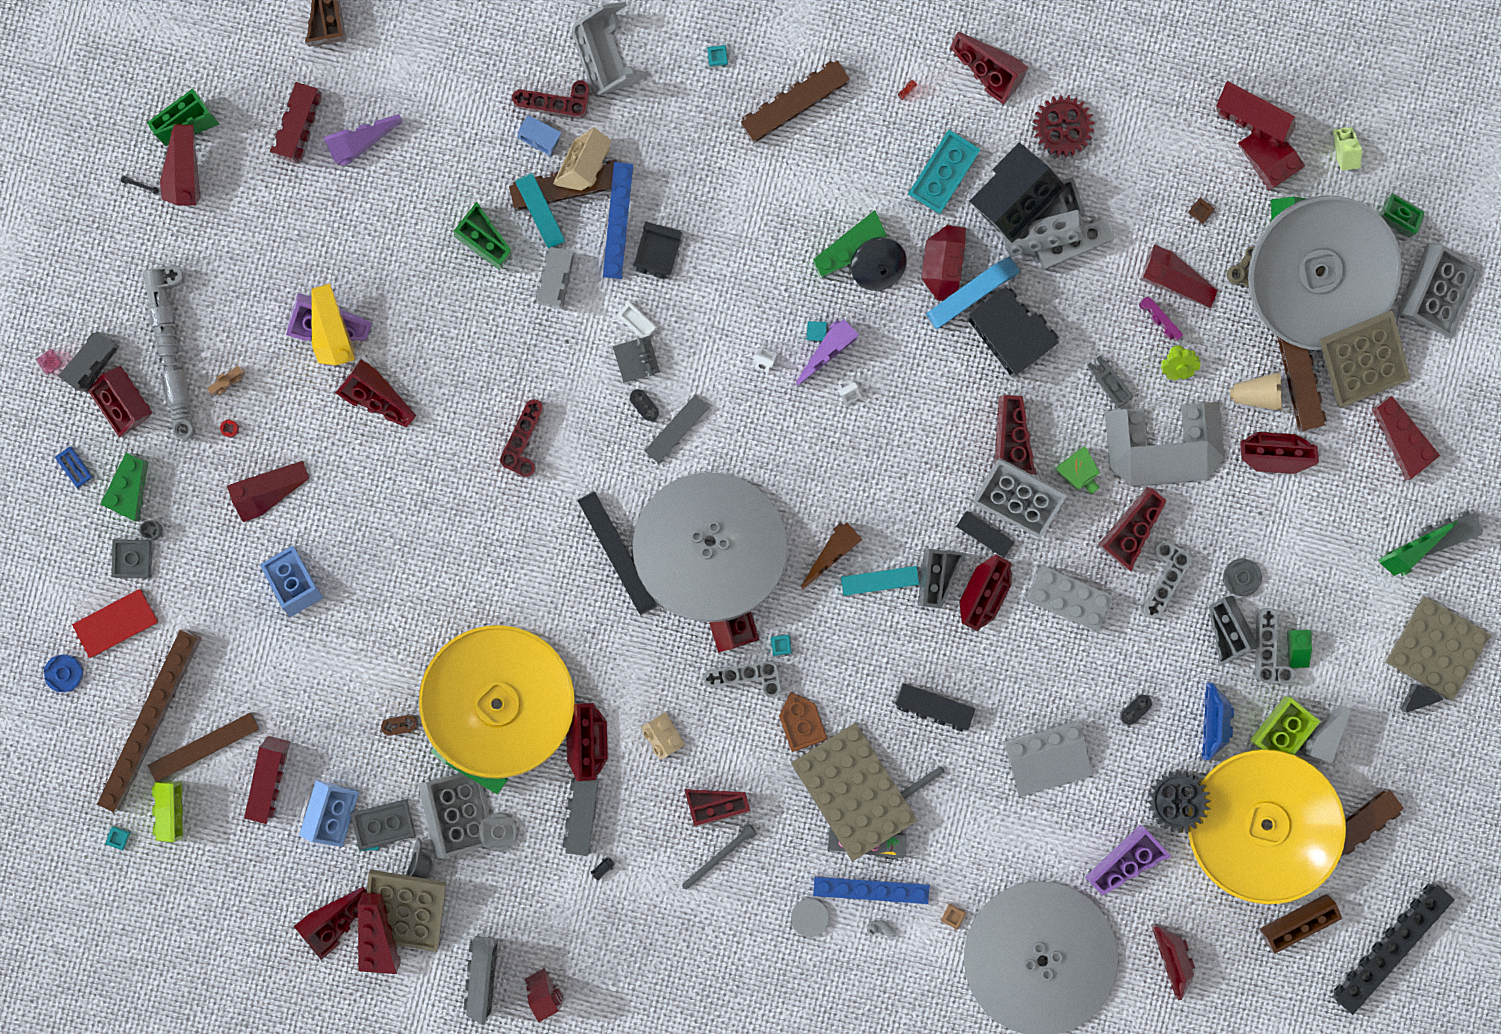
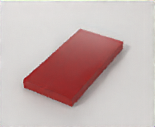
(115, 623)

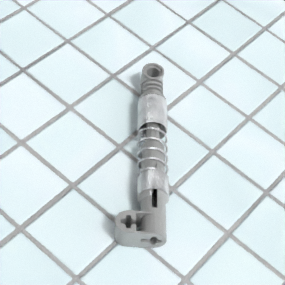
(174, 378)

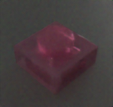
(49, 362)

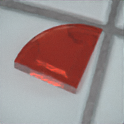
(910, 86)

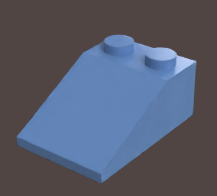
(291, 581)

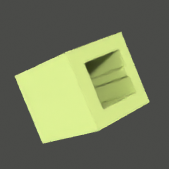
(1347, 148)

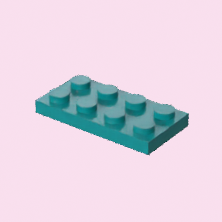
(944, 172)

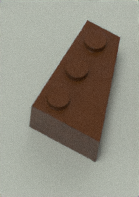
(325, 23)

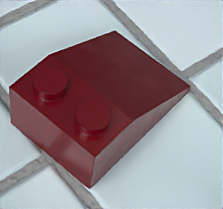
(1271, 162)

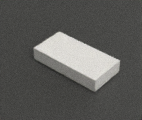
(636, 320)

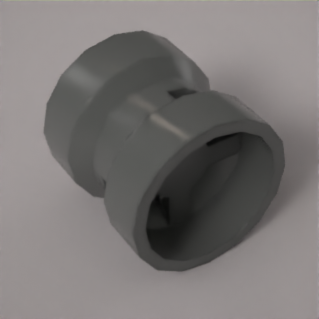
(148, 527)

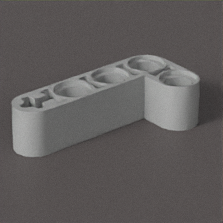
(1163, 582)
(1271, 646)
(741, 678)

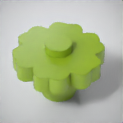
(1180, 363)

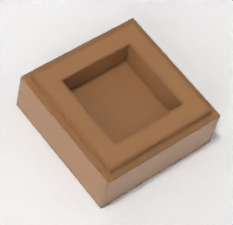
(953, 916)

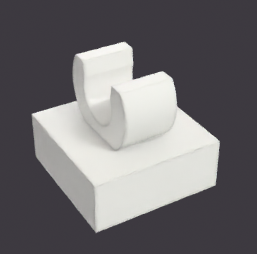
(765, 357)
(849, 393)

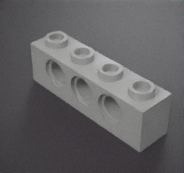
(1048, 233)
(1103, 235)

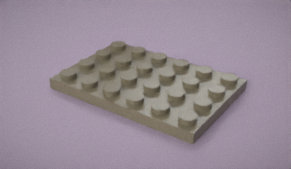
(854, 792)

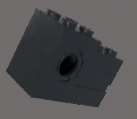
(1017, 192)
(1011, 332)

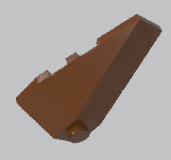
(838, 545)

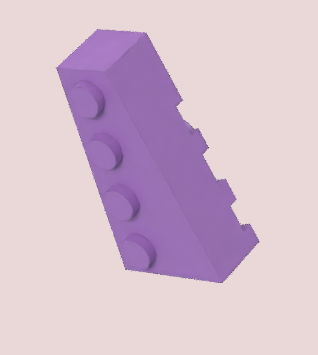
(1127, 860)

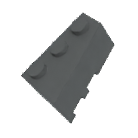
(89, 361)
(1466, 529)
(937, 575)
(1231, 630)

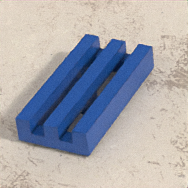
(89, 476)

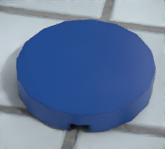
(63, 673)

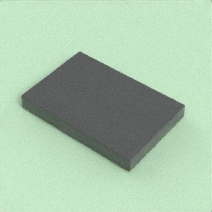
(383, 824)

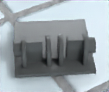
(636, 359)

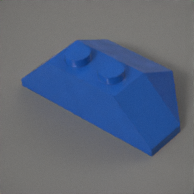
(1216, 722)

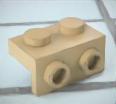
(662, 736)

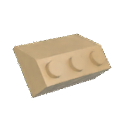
(583, 160)

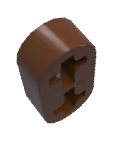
(400, 729)

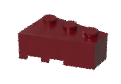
(715, 806)
(543, 997)

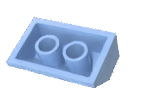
(328, 814)

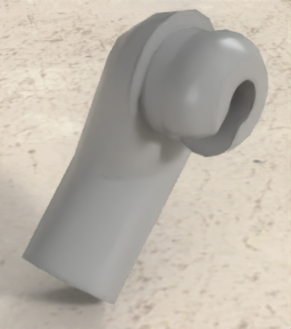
(880, 926)

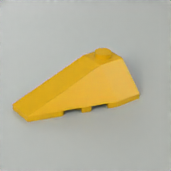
(329, 333)

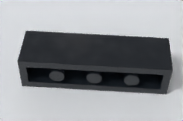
(934, 706)

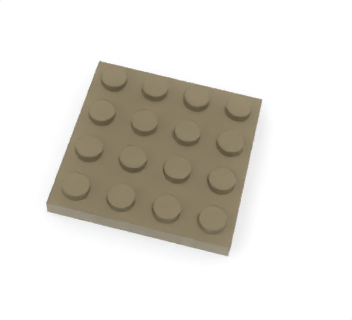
(1365, 359)
(1437, 648)
(412, 907)

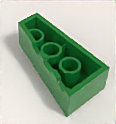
(840, 253)

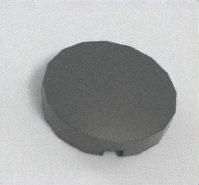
(1242, 577)

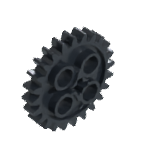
(1196, 801)

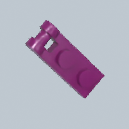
(1160, 318)

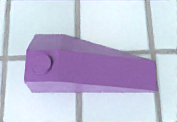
(349, 145)
(301, 321)
(835, 341)

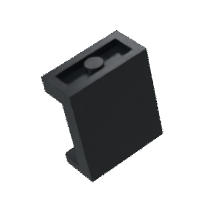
(657, 250)

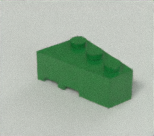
(185, 110)
(482, 237)
(127, 488)

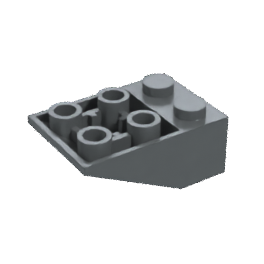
(1067, 201)

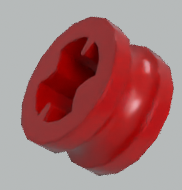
(230, 422)

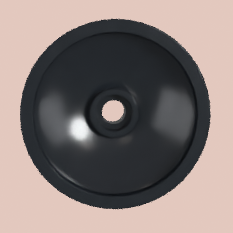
(872, 257)

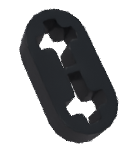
(640, 408)
(1132, 706)

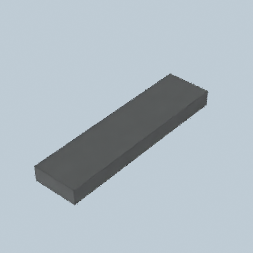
(677, 428)

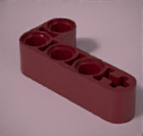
(550, 100)
(525, 436)

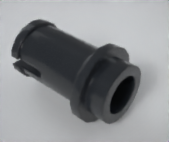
(606, 865)

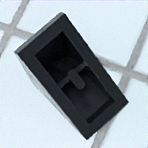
(1418, 698)

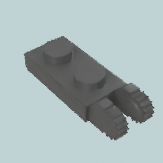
(1111, 383)

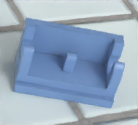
(539, 135)

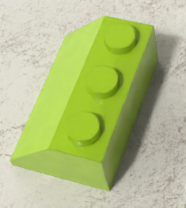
(1285, 727)
(168, 811)

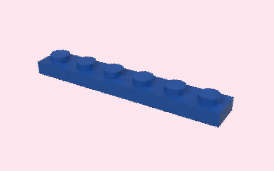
(617, 220)
(871, 890)

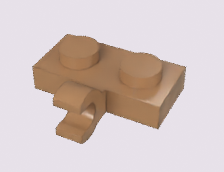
(224, 381)

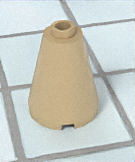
(1259, 392)

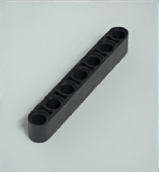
(616, 552)

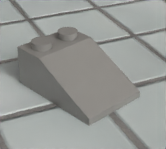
(1327, 735)

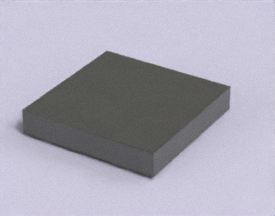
(131, 558)

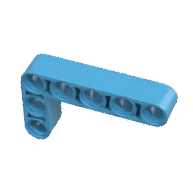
(972, 292)

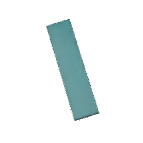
(540, 210)
(879, 580)

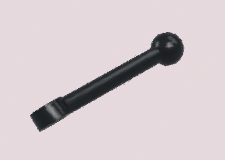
(125, 180)

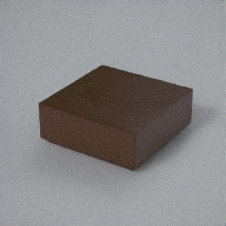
(1201, 210)

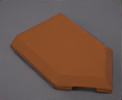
(801, 723)

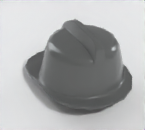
(420, 863)

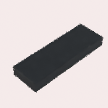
(985, 534)

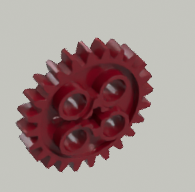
(1060, 109)

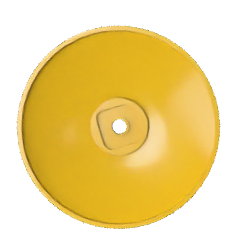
(487, 667)
(1277, 861)

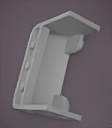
(600, 53)

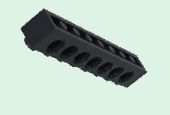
(1403, 945)

